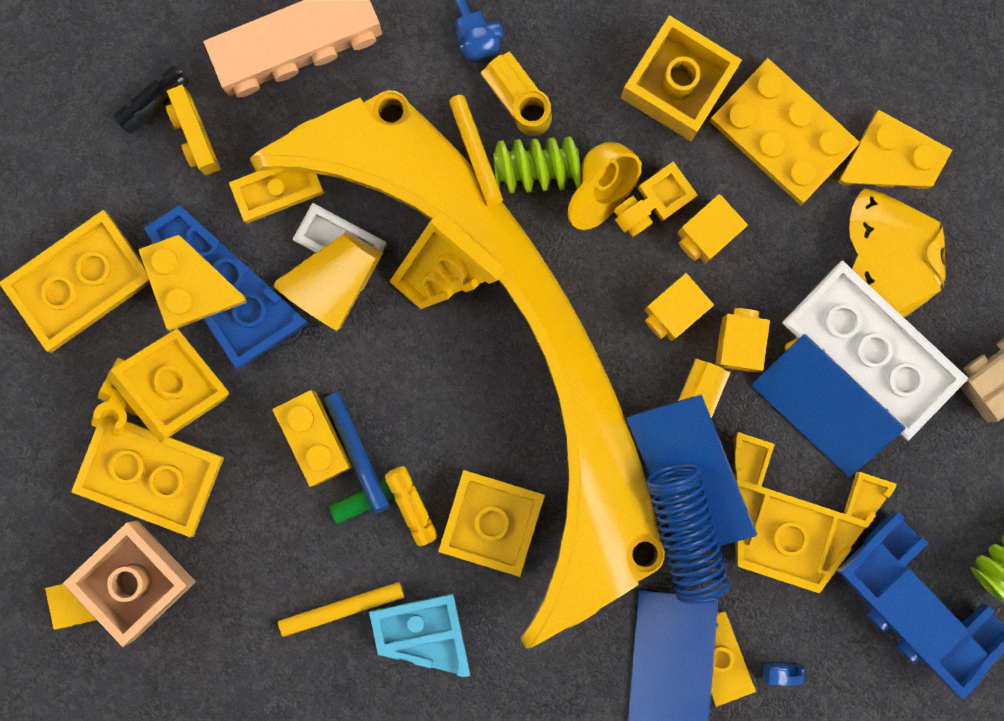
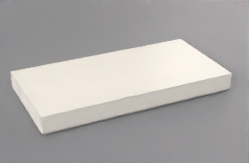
(876, 347)

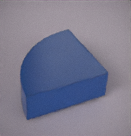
(783, 674)

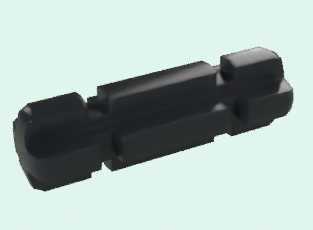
(150, 99)

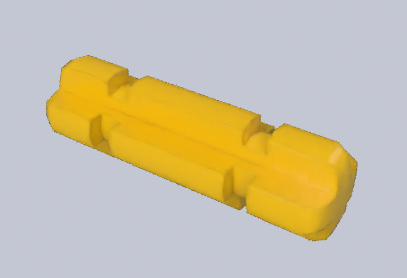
(411, 506)

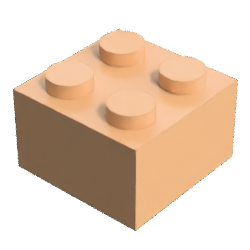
(129, 582)

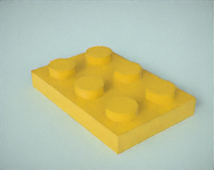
(784, 131)
(76, 281)
(148, 478)

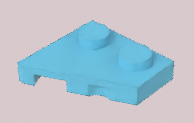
(423, 634)

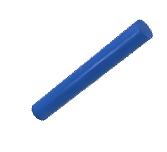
(356, 452)

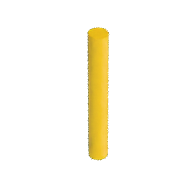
(476, 151)
(341, 609)

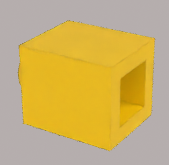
(710, 230)
(677, 308)
(742, 341)

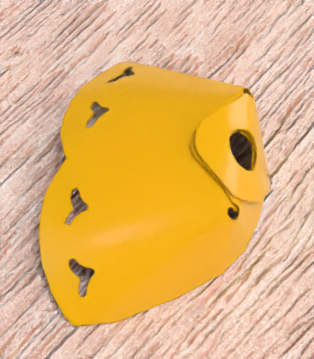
(901, 252)

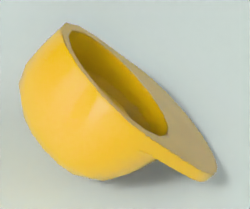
(606, 180)

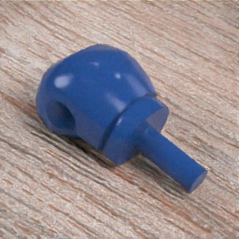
(476, 36)

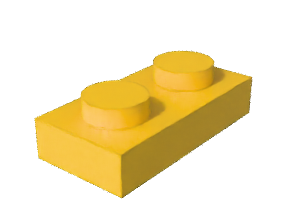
(185, 115)
(273, 191)

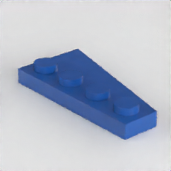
(245, 329)

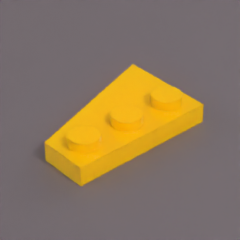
(443, 264)

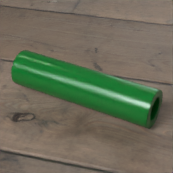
(355, 504)

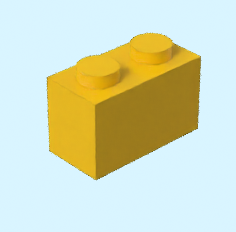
(312, 438)

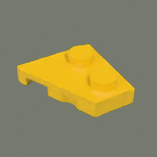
(894, 156)
(186, 283)

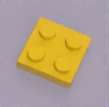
(168, 385)
(491, 523)

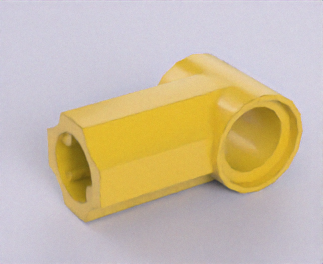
(517, 92)
(705, 380)

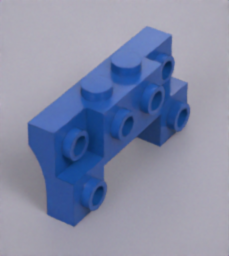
(905, 606)

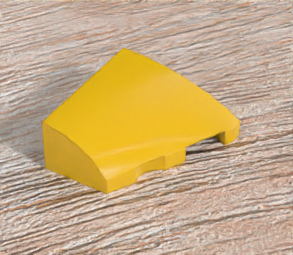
(331, 279)

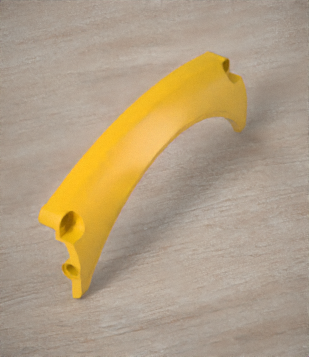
(606, 483)

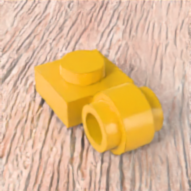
(663, 194)

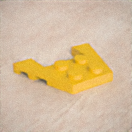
(795, 537)

